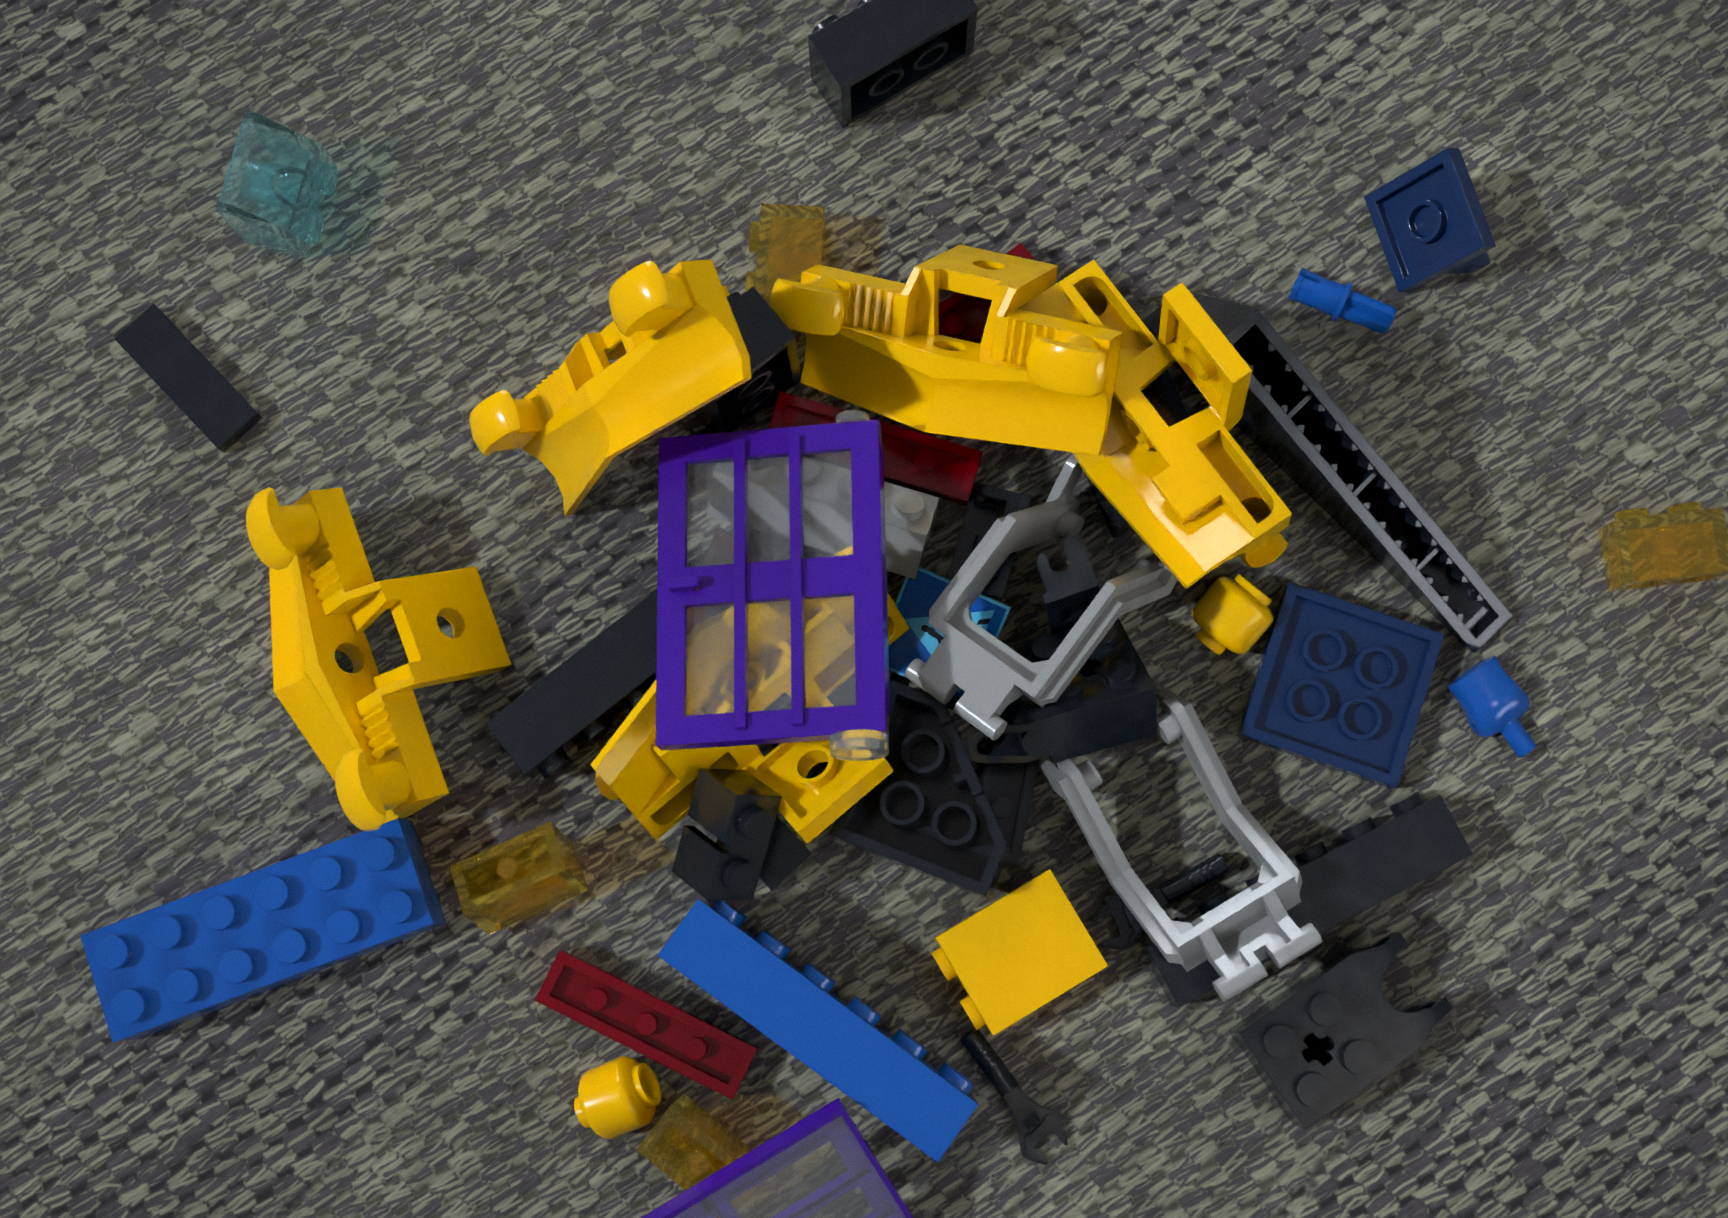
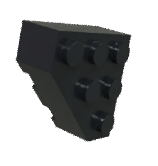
(931, 805)

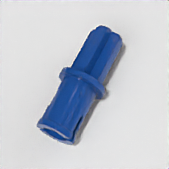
(1341, 301)

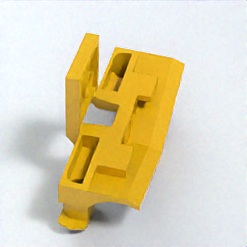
(881, 349)
(673, 356)
(1186, 483)
(322, 603)
(661, 782)

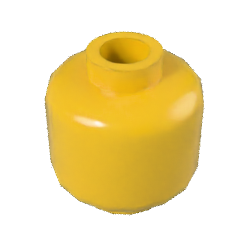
(1232, 615)
(617, 1097)

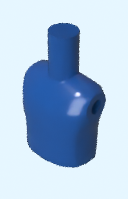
(1494, 704)

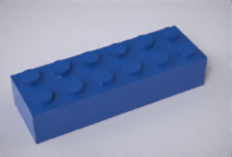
(262, 930)
(819, 1027)

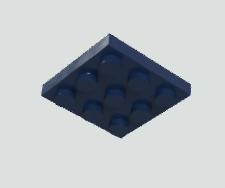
(1340, 685)

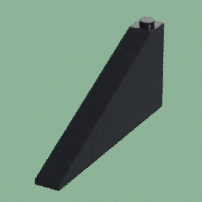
(1340, 470)

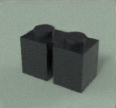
(742, 818)

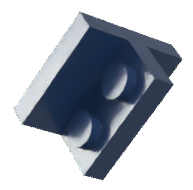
(1431, 222)

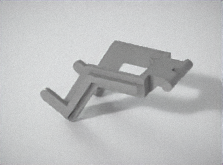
(988, 668)
(1235, 932)

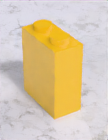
(1018, 953)

